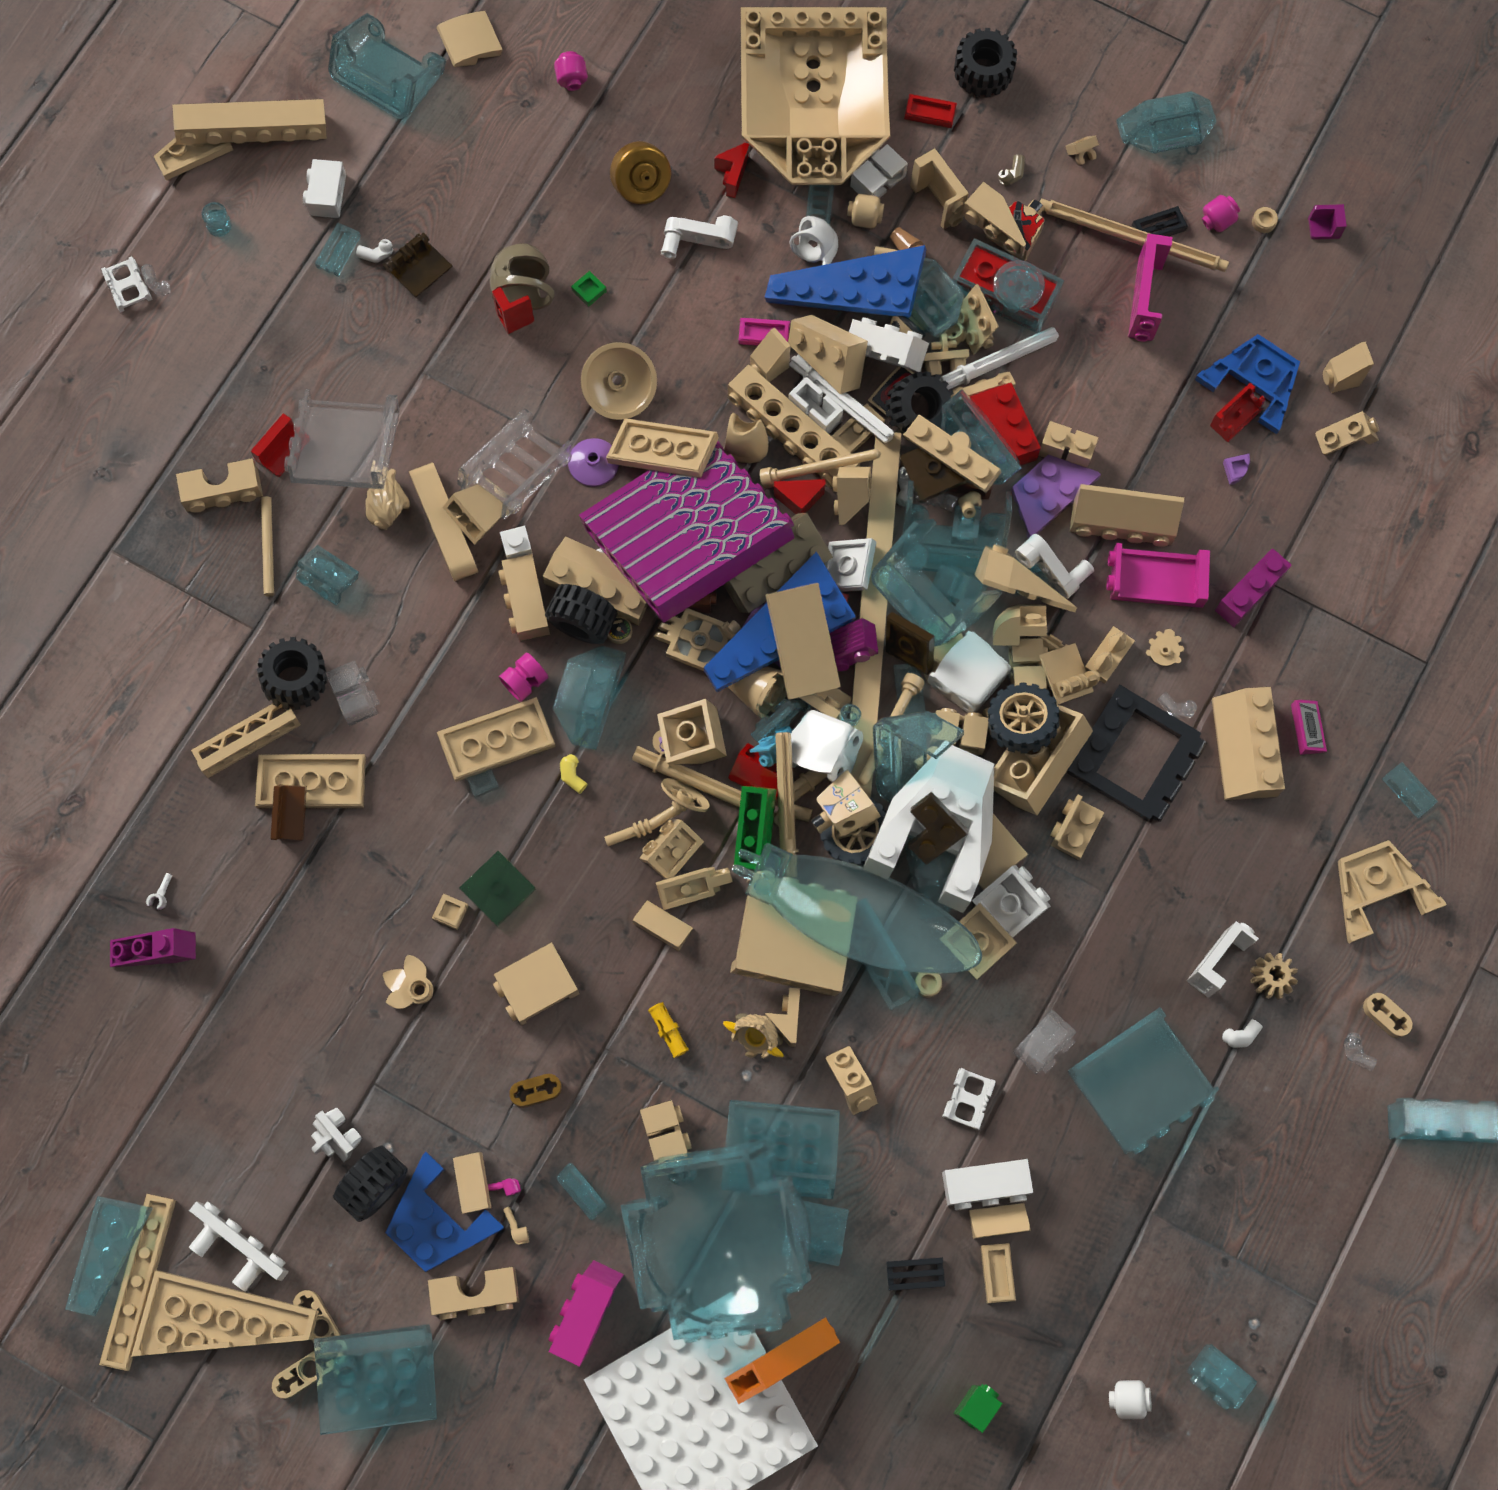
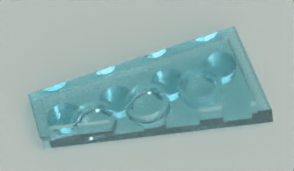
(106, 1246)

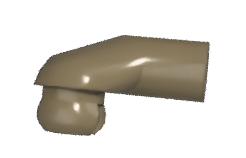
(1015, 173)

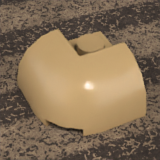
(1019, 621)

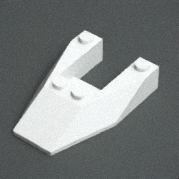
(966, 789)

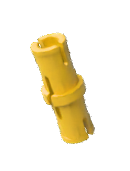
(668, 1030)

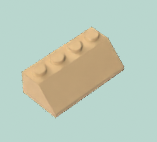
(1126, 515)
(593, 570)
(1248, 744)
(1032, 777)

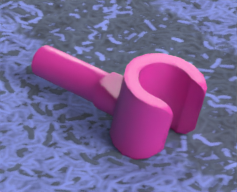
(510, 1186)

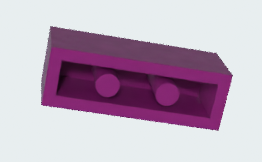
(1253, 587)

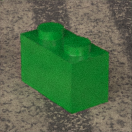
(978, 1407)

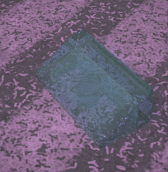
(1410, 790)
(581, 1191)

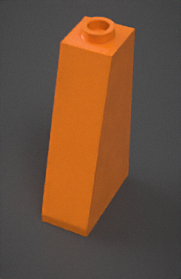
(782, 1360)

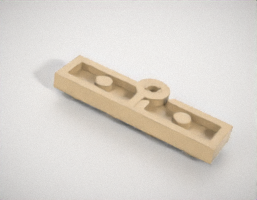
(953, 452)

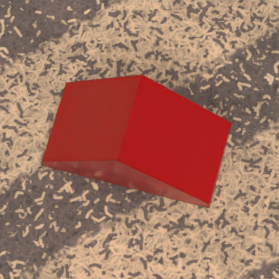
(799, 494)

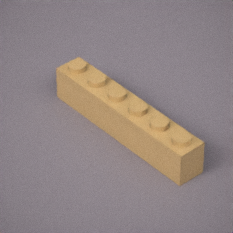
(249, 122)

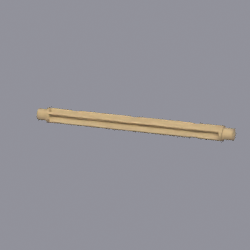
(1130, 234)

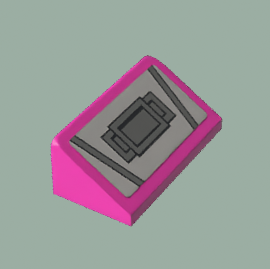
(1308, 727)

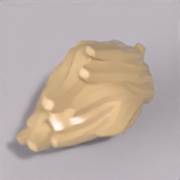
(387, 503)

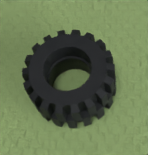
(989, 46)
(900, 399)
(581, 613)
(286, 655)
(370, 1183)

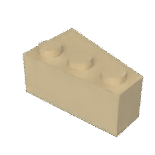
(829, 351)

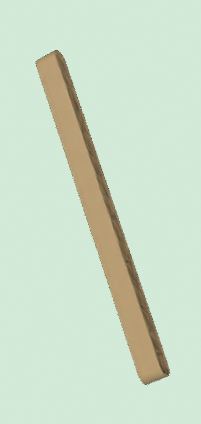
(873, 604)

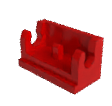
(1237, 413)

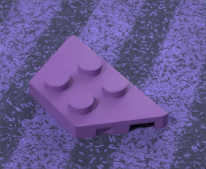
(1049, 491)

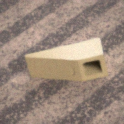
(991, 213)

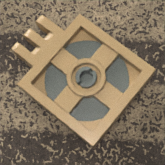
(692, 638)

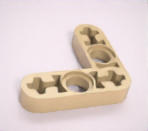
(288, 1373)

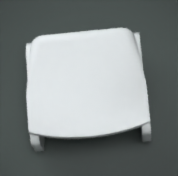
(969, 673)
(825, 744)

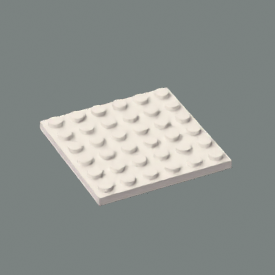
(683, 1421)

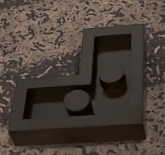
(941, 829)

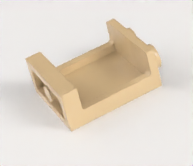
(934, 172)
(534, 983)

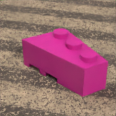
(584, 1312)

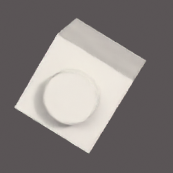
(516, 542)

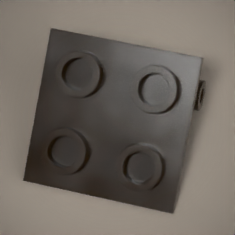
(417, 265)

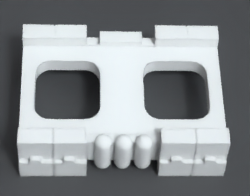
(133, 280)
(960, 1095)

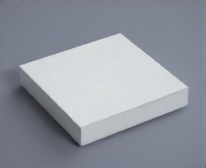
(851, 563)

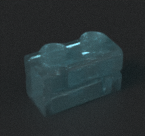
(1221, 1377)

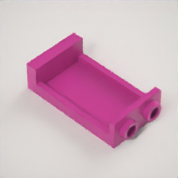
(1152, 256)
(1159, 577)

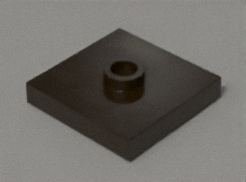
(929, 475)
(909, 643)

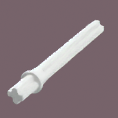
(966, 373)
(844, 400)

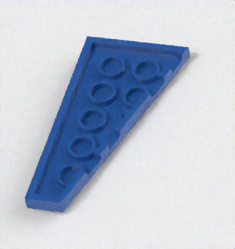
(865, 285)
(755, 642)

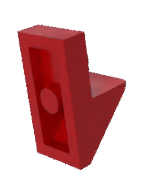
(733, 165)

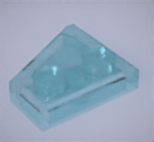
(781, 717)

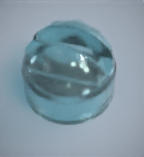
(855, 714)

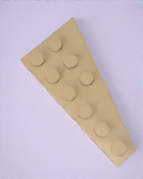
(203, 1316)

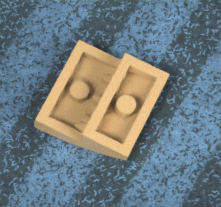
(469, 38)
(1002, 854)

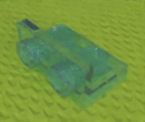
(325, 574)

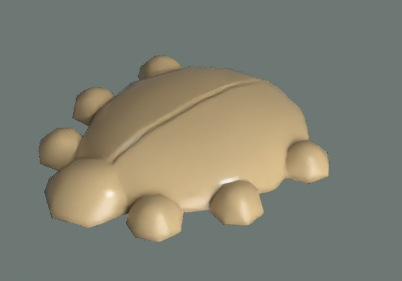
(1165, 648)

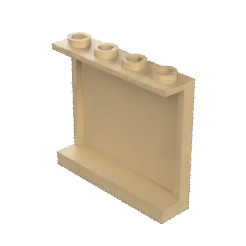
(783, 955)

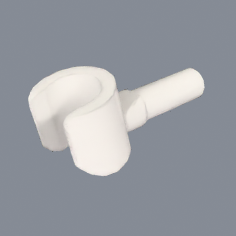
(160, 893)

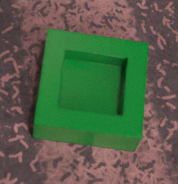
(589, 288)

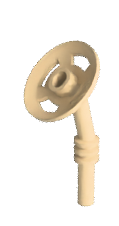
(682, 800)

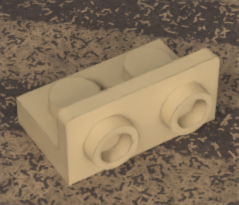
(828, 701)
(1077, 828)
(671, 848)

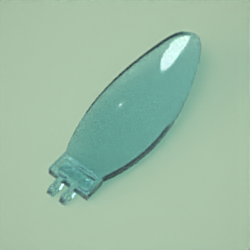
(860, 913)

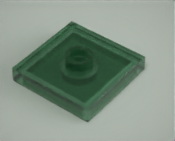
(497, 888)

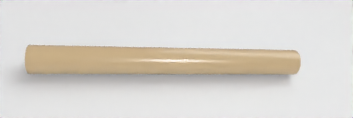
(267, 546)

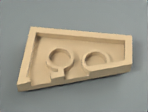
(180, 158)

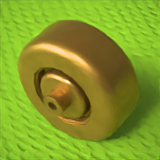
(640, 172)

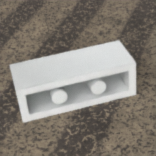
(987, 1184)

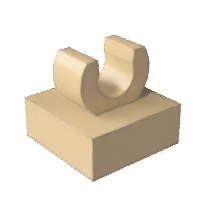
(1083, 146)

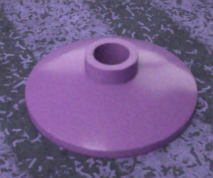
(588, 472)

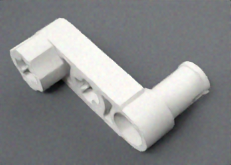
(717, 235)
(1038, 552)

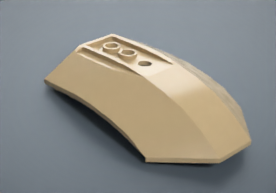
(823, 132)

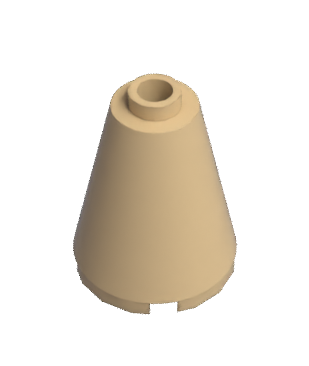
(761, 690)

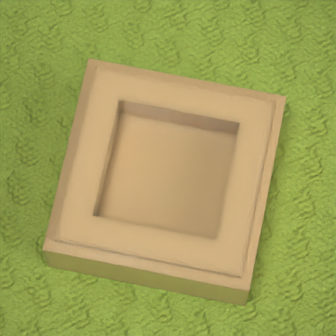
(450, 911)

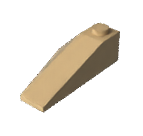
(1007, 574)

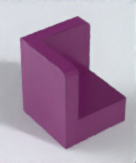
(1327, 221)

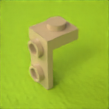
(1347, 432)
(852, 1079)

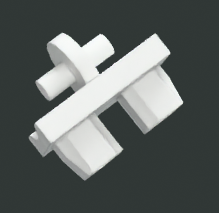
(332, 1139)

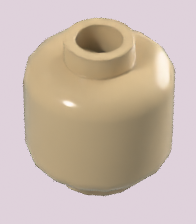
(866, 211)

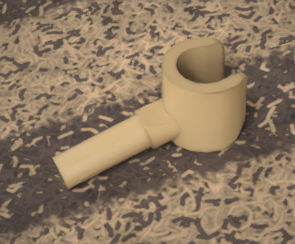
(519, 1235)

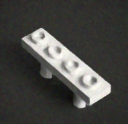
(230, 1231)

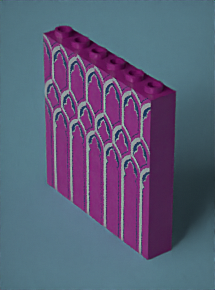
(687, 533)

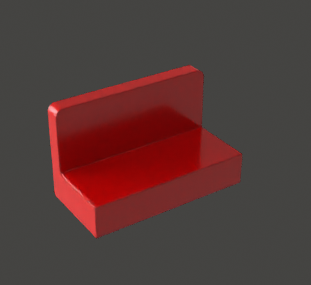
(513, 314)
(274, 446)
(749, 771)

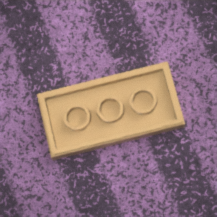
(662, 447)
(803, 640)
(495, 739)
(329, 778)

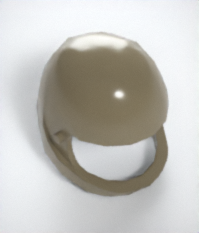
(520, 273)

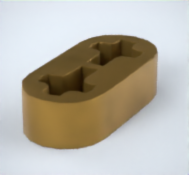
(536, 1097)

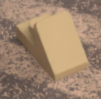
(788, 1023)

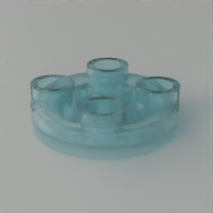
(1018, 285)

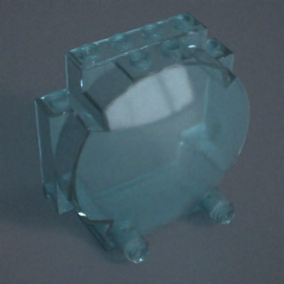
(718, 1241)

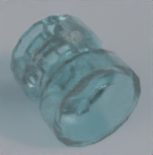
(216, 219)

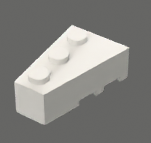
(891, 345)

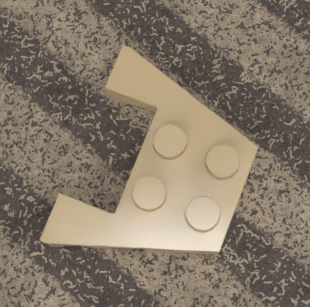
(1377, 875)

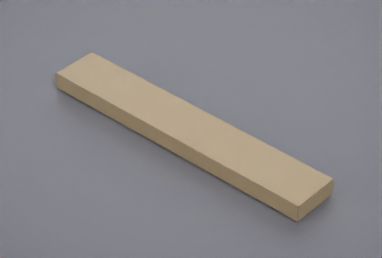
(136, 1284)

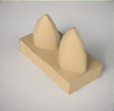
(1109, 653)

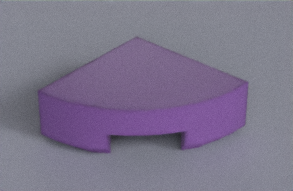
(1236, 467)

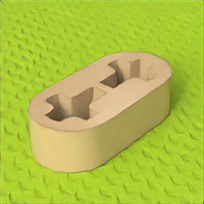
(1383, 1019)

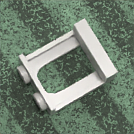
(1204, 977)

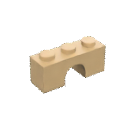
(241, 485)
(448, 1297)

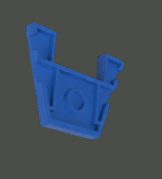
(1265, 367)
(426, 1229)

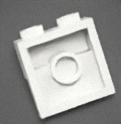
(1014, 900)

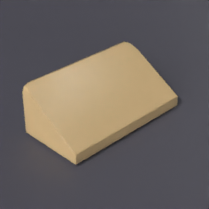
(662, 925)
(999, 1220)

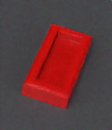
(930, 111)

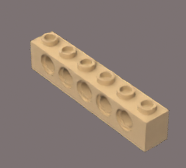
(750, 383)

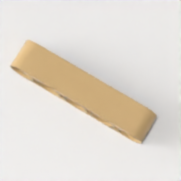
(445, 529)

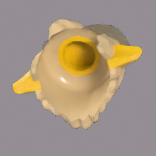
(756, 1034)

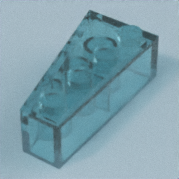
(1443, 1120)

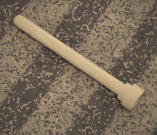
(770, 475)
(911, 685)

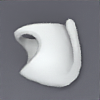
(819, 231)

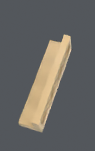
(248, 742)

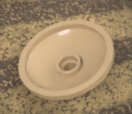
(636, 385)

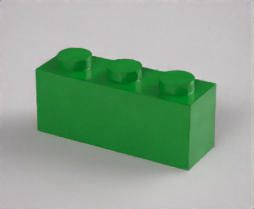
(754, 822)

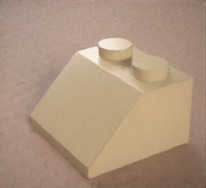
(692, 734)

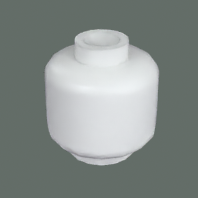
(1131, 1399)

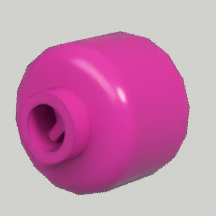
(570, 70)
(1220, 213)

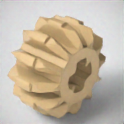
(1282, 971)

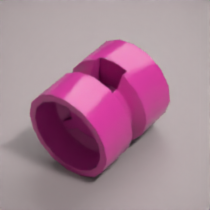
(523, 677)

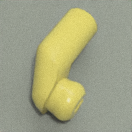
(568, 773)

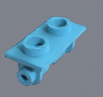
(767, 748)

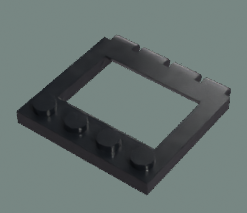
(1104, 736)

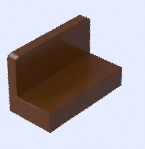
(288, 812)

